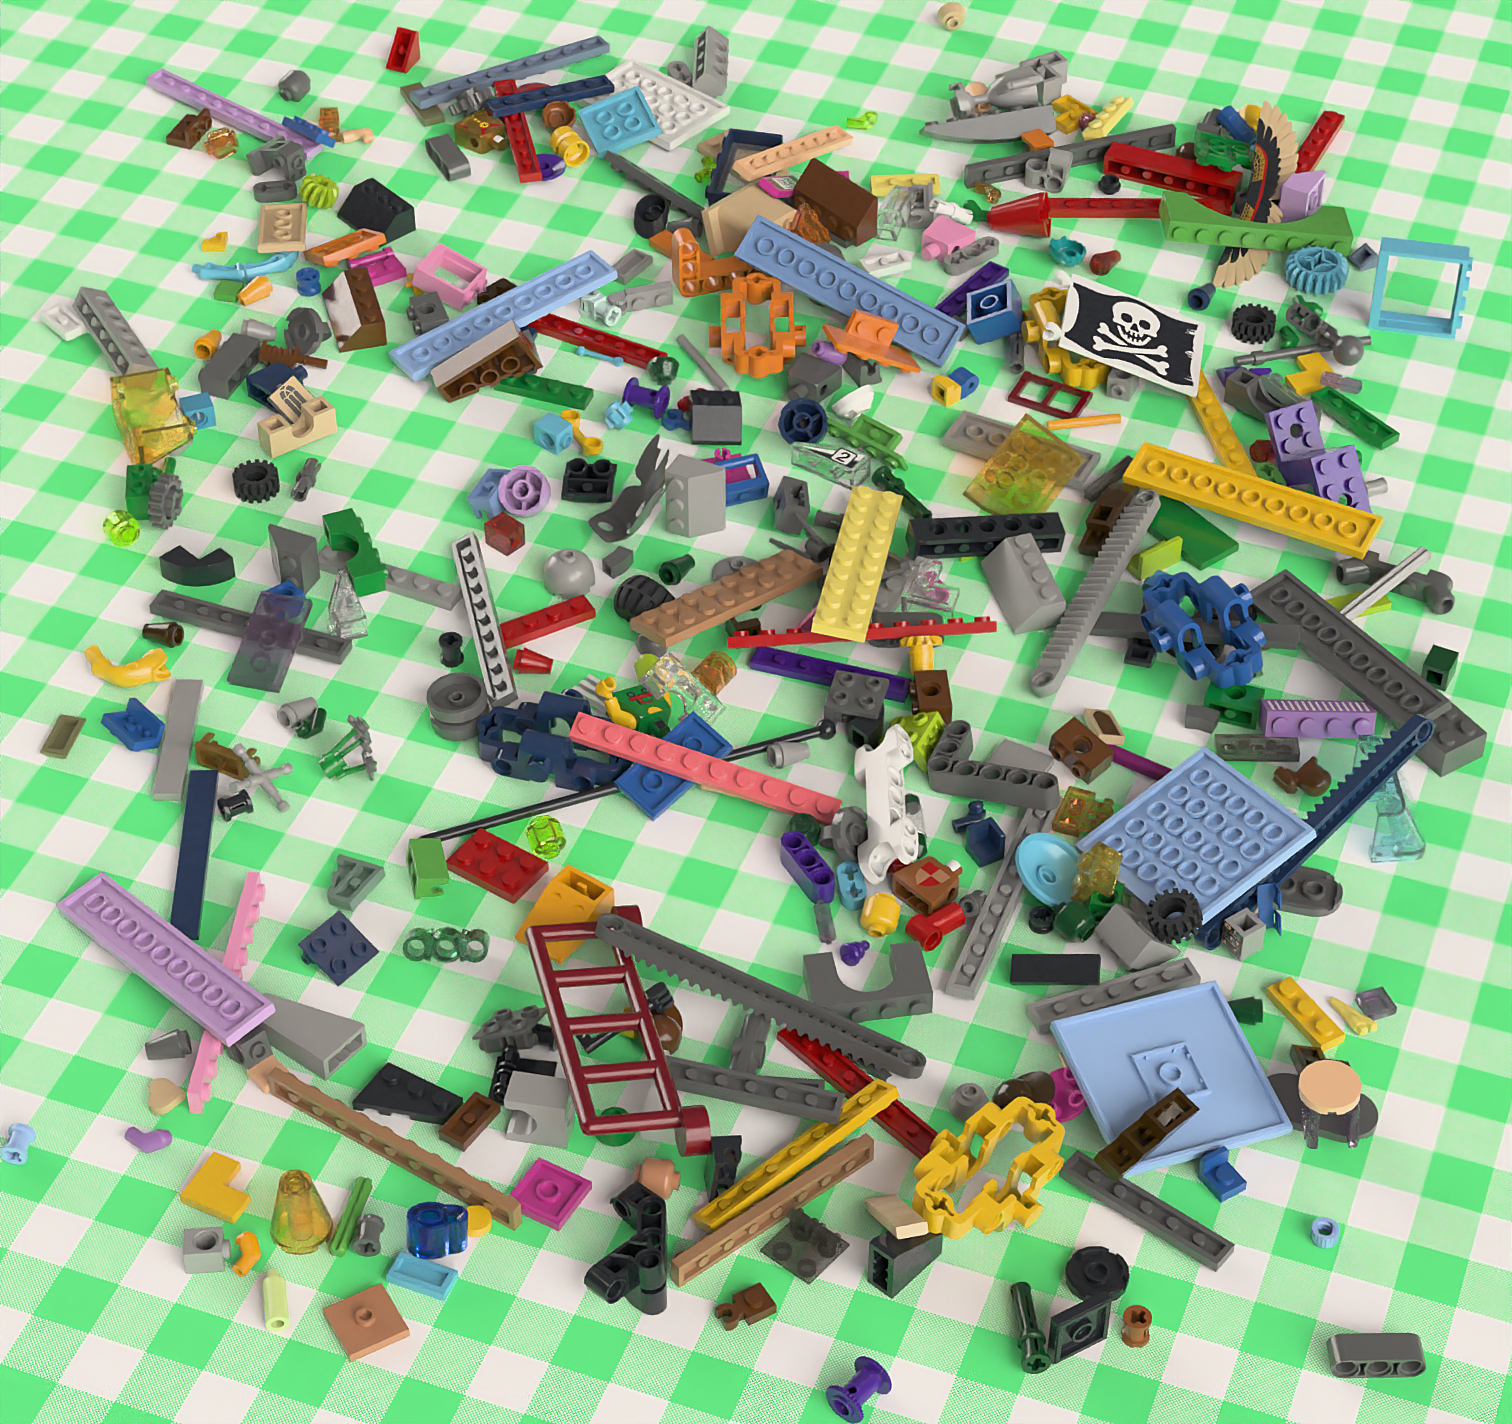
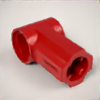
(931, 928)

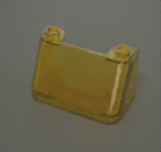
(149, 415)

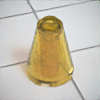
(299, 1215)

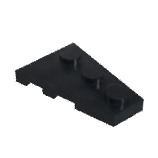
(407, 1094)

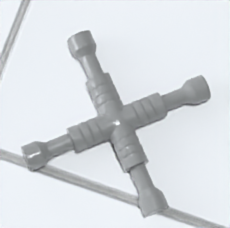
(261, 778)

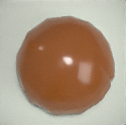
(557, 115)

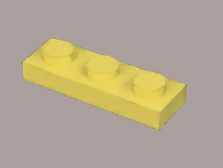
(883, 184)

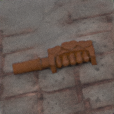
(270, 355)

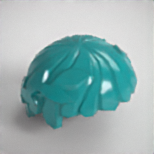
(1067, 252)

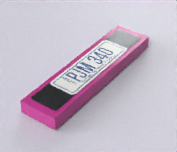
(779, 185)

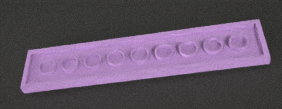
(166, 959)

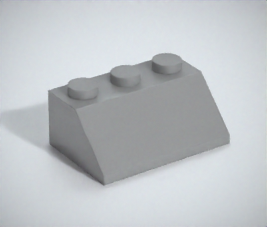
(695, 497)

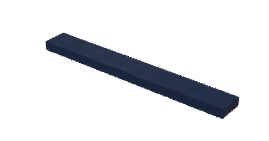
(194, 852)

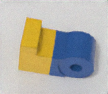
(954, 386)

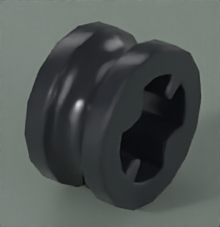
(1038, 926)

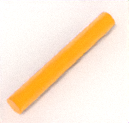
(1083, 421)

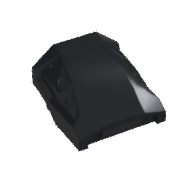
(589, 481)

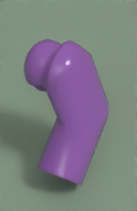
(149, 1141)

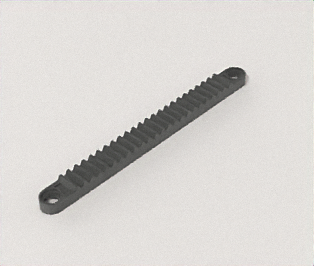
(760, 997)

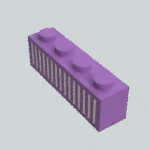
(1316, 718)

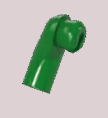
(978, 214)

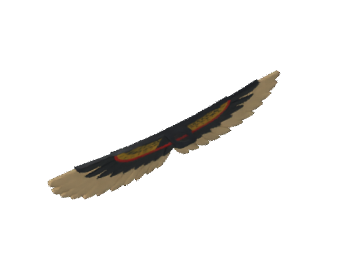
(1272, 164)

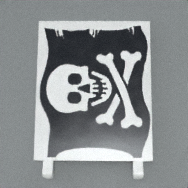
(1129, 334)

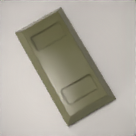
(63, 736)

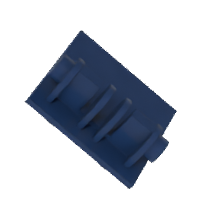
(337, 948)

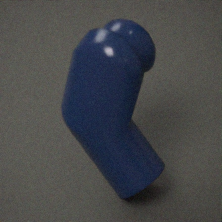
(975, 815)

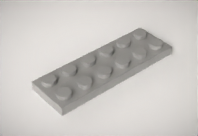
(984, 435)

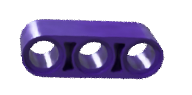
(807, 867)

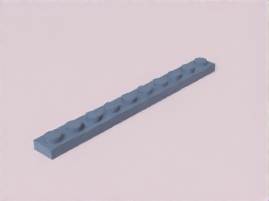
(517, 69)

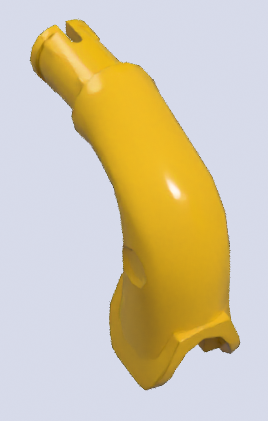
(133, 674)

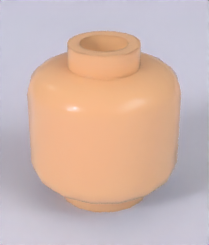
(976, 89)

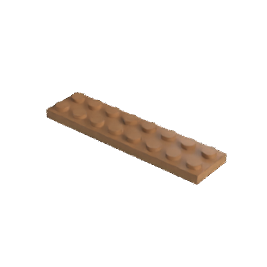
(726, 598)

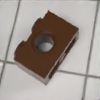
(931, 693)
(1095, 754)

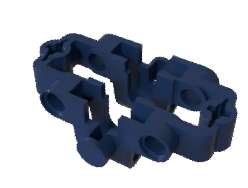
(538, 745)

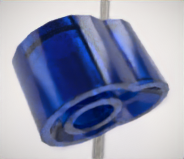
(436, 1230)

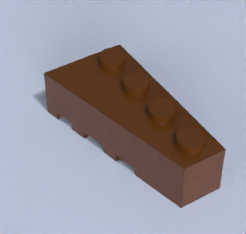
(486, 362)

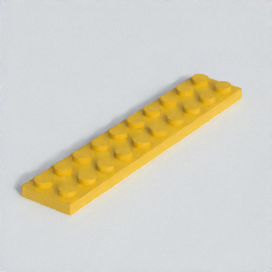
(1253, 500)

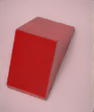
(404, 50)

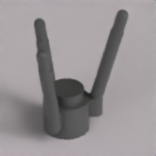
(815, 547)

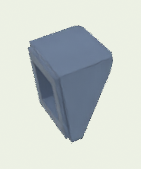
(1364, 258)

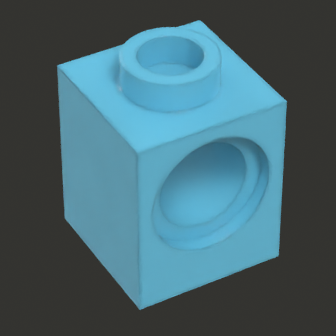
(553, 433)

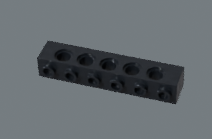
(981, 534)

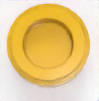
(478, 1221)

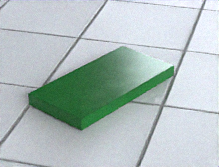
(1202, 541)

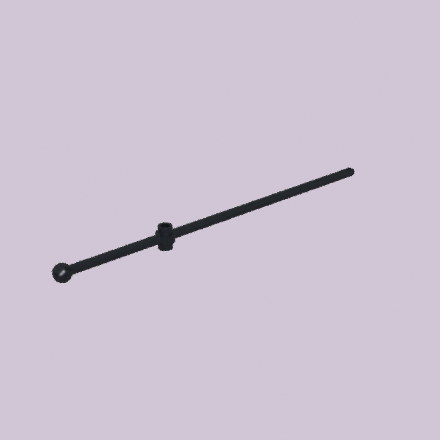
(824, 730)

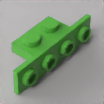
(872, 437)

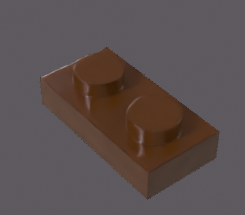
(469, 1121)

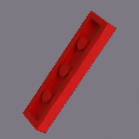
(547, 621)

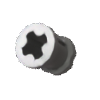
(369, 1230)

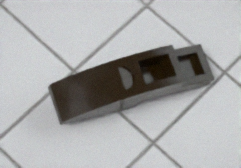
(1104, 516)

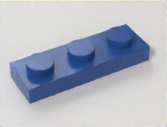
(309, 130)

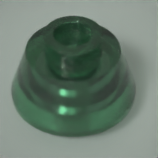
(663, 370)
(806, 825)

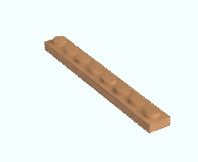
(772, 1210)

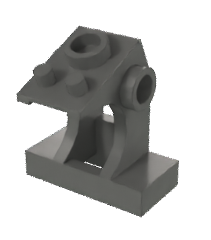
(278, 154)

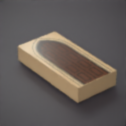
(1104, 726)

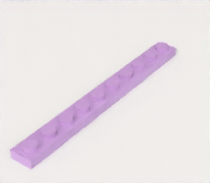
(229, 111)

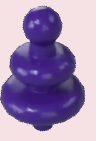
(853, 952)

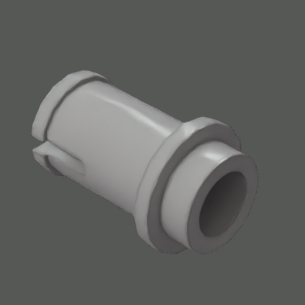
(1376, 486)

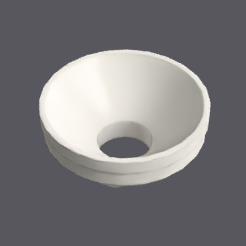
(855, 403)

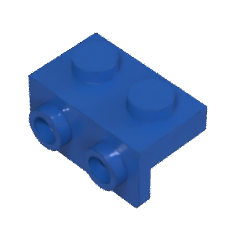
(135, 727)

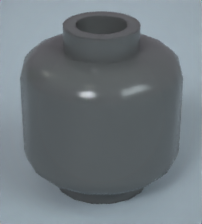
(294, 86)

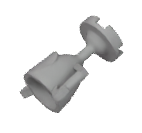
(1008, 91)

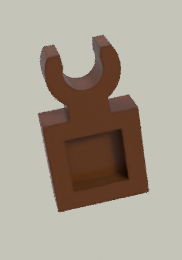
(748, 1305)

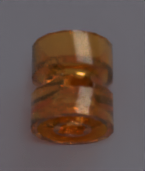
(715, 671)

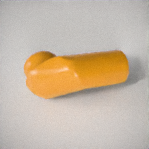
(250, 1253)

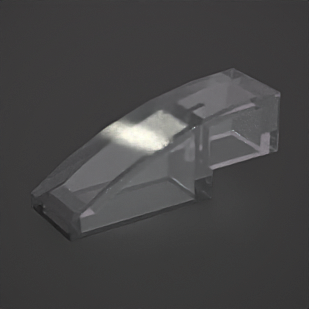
(895, 212)

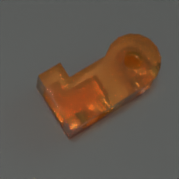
(330, 121)

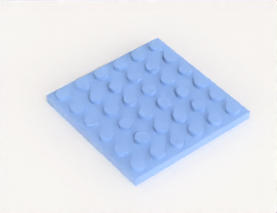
(1200, 833)

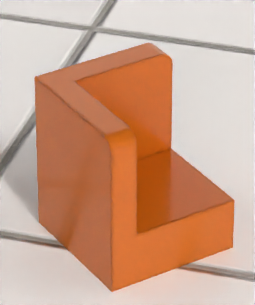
(1037, 140)

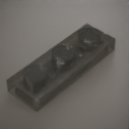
(1256, 748)

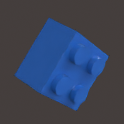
(994, 311)

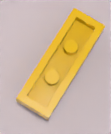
(1305, 1014)

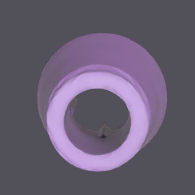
(826, 351)

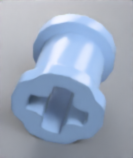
(17, 1144)

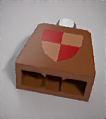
(927, 884)

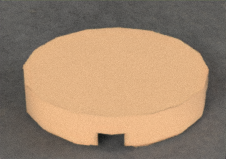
(1329, 1087)

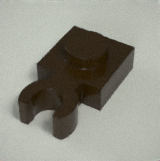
(495, 290)

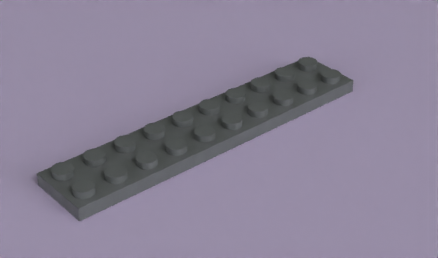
(1348, 651)

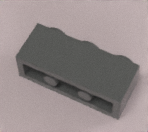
(229, 366)

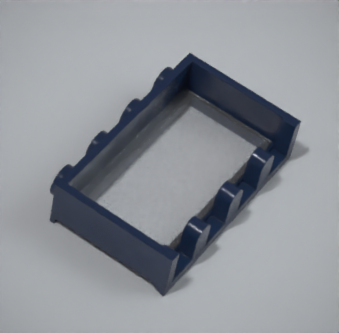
(736, 146)

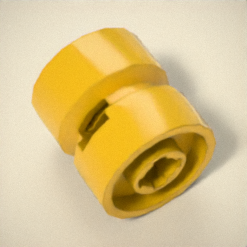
(569, 146)

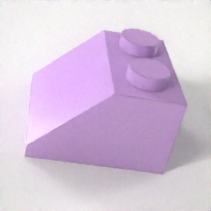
(1301, 195)

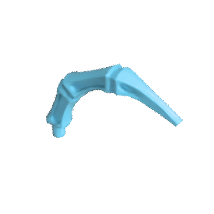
(248, 271)

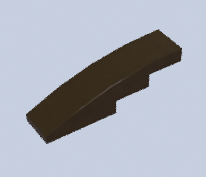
(1146, 1134)

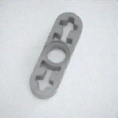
(960, 262)

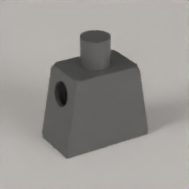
(813, 378)

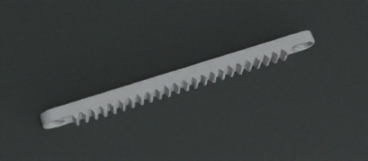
(1094, 593)

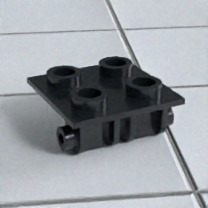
(511, 1061)

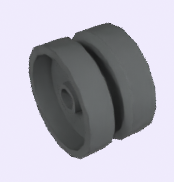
(457, 705)

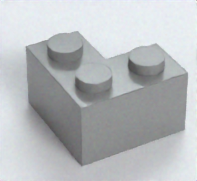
(1054, 73)

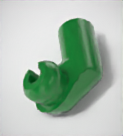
(1314, 307)
(1290, 338)
(168, 467)

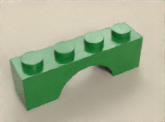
(346, 533)

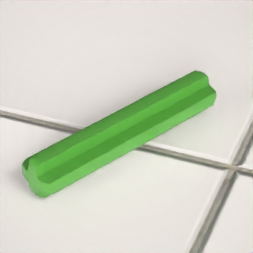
(347, 1222)

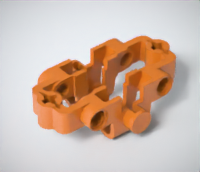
(757, 360)

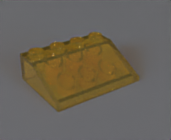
(1024, 471)

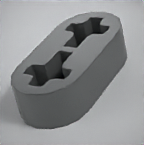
(275, 191)

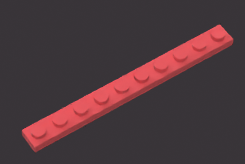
(703, 769)

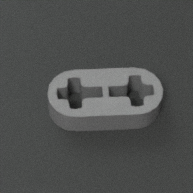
(680, 72)

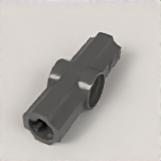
(750, 1047)

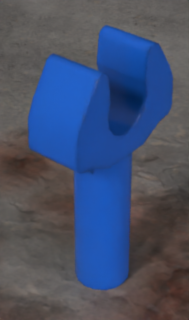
(674, 420)

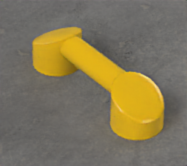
(589, 445)

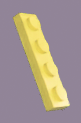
(1107, 118)

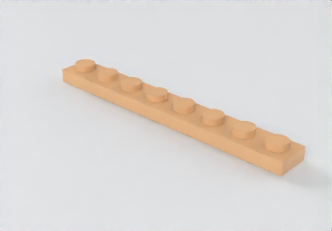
(792, 153)

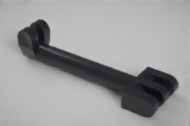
(658, 999)

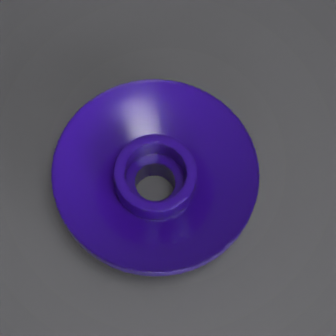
(551, 166)

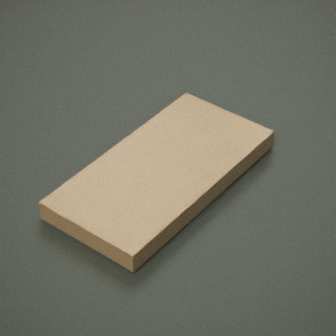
(282, 227)

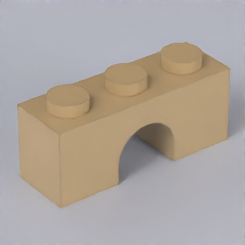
(315, 422)

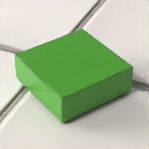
(228, 291)

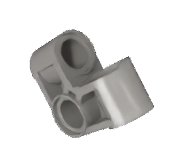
(1049, 175)

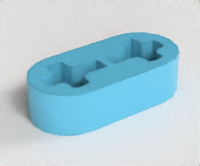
(846, 886)

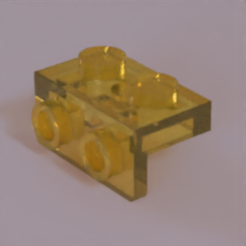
(1096, 871)

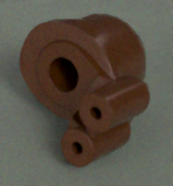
(1309, 778)

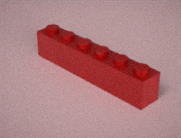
(1171, 172)

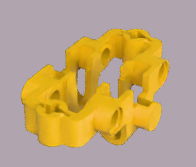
(1045, 308)
(952, 1165)

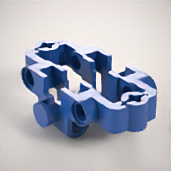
(1168, 622)

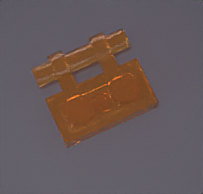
(1075, 809)

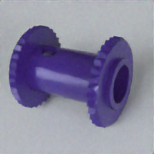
(647, 398)
(848, 1400)

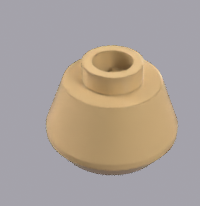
(951, 15)

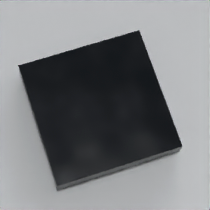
(1079, 1327)

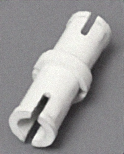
(951, 210)

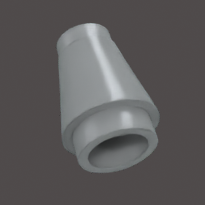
(258, 330)
(295, 711)
(787, 753)

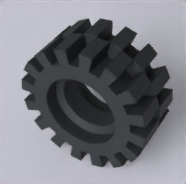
(1253, 323)
(256, 481)
(1179, 927)

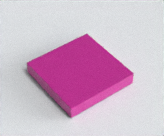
(550, 1193)

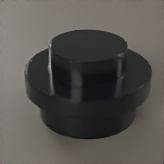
(1109, 184)

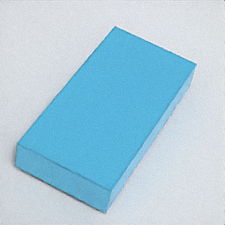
(422, 1276)

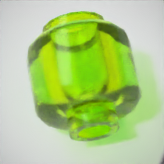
(121, 528)
(546, 836)

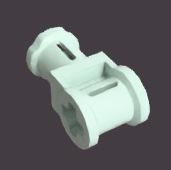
(595, 307)

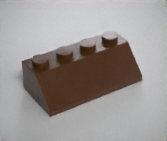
(838, 202)
(355, 311)

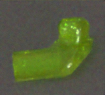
(705, 173)

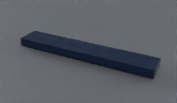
(541, 97)

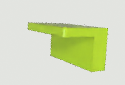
(1155, 557)

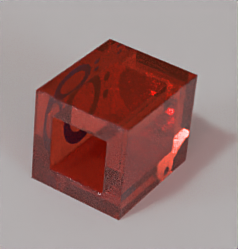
(504, 533)

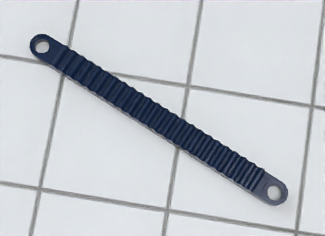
(1333, 813)

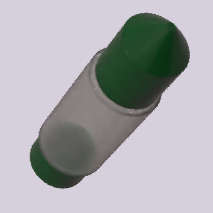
(915, 813)

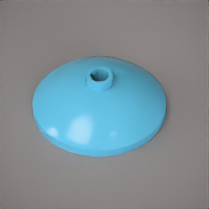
(1047, 867)

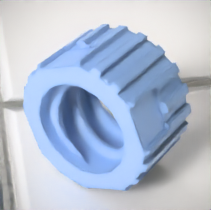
(1325, 1224)

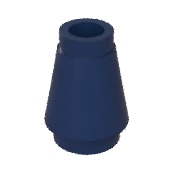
(1201, 296)

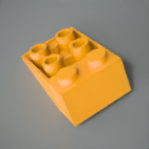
(568, 899)

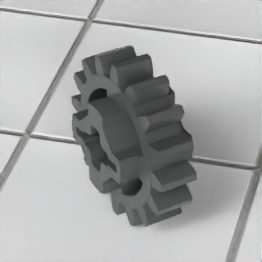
(471, 101)
(165, 501)

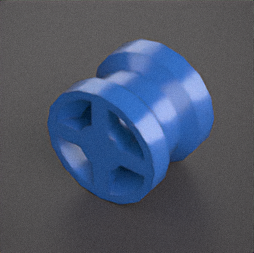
(308, 282)

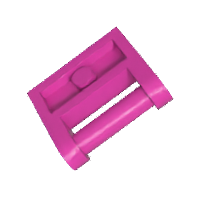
(382, 272)

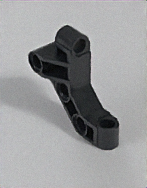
(640, 1264)

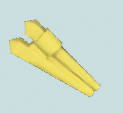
(1355, 1019)

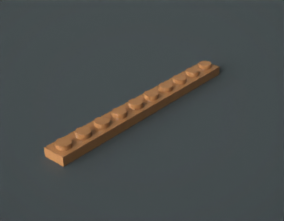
(394, 1148)

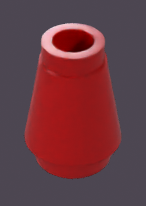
(531, 662)

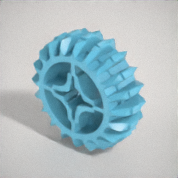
(1316, 270)

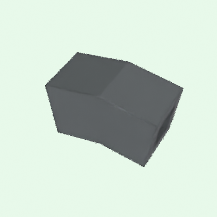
(618, 562)
(1201, 718)

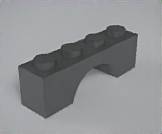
(1246, 392)

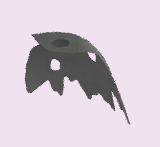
(623, 513)

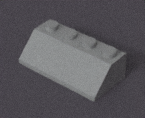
(1023, 585)

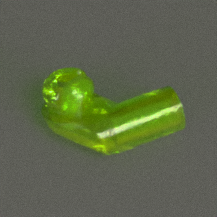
(864, 122)

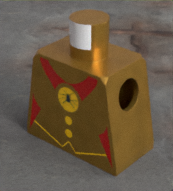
(480, 133)

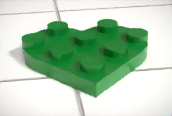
(1222, 151)

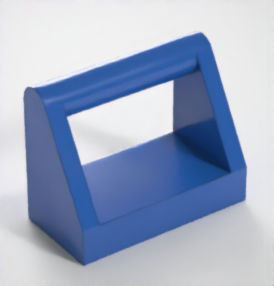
(749, 489)

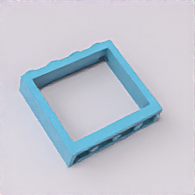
(1414, 323)

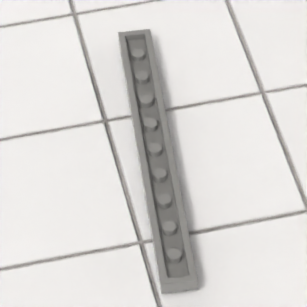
(995, 912)

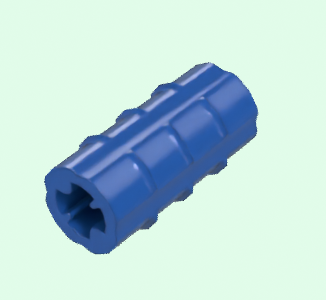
(1236, 125)

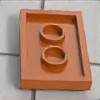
(345, 247)

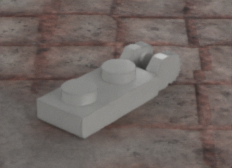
(643, 297)

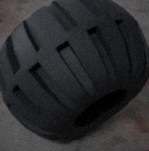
(638, 596)

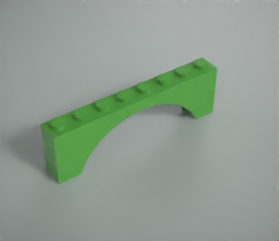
(1192, 222)

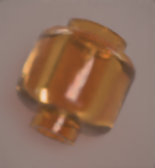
(222, 143)

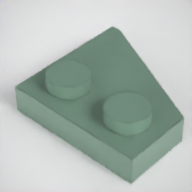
(353, 882)

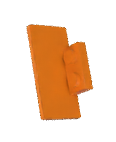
(871, 338)

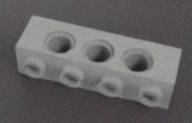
(711, 62)

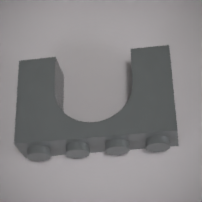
(905, 996)

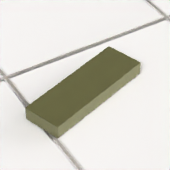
(426, 116)

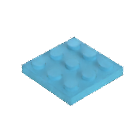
(619, 122)

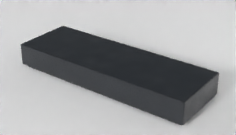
(1055, 969)

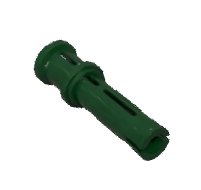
(897, 485)
(1031, 1338)

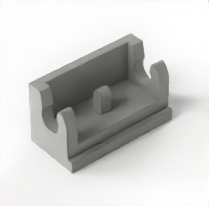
(920, 214)

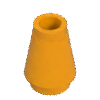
(256, 290)
(208, 344)

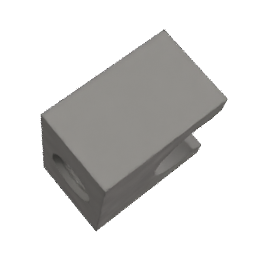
(541, 1110)

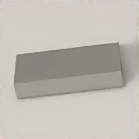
(631, 266)

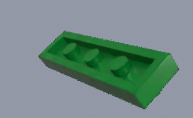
(547, 390)
(1355, 417)

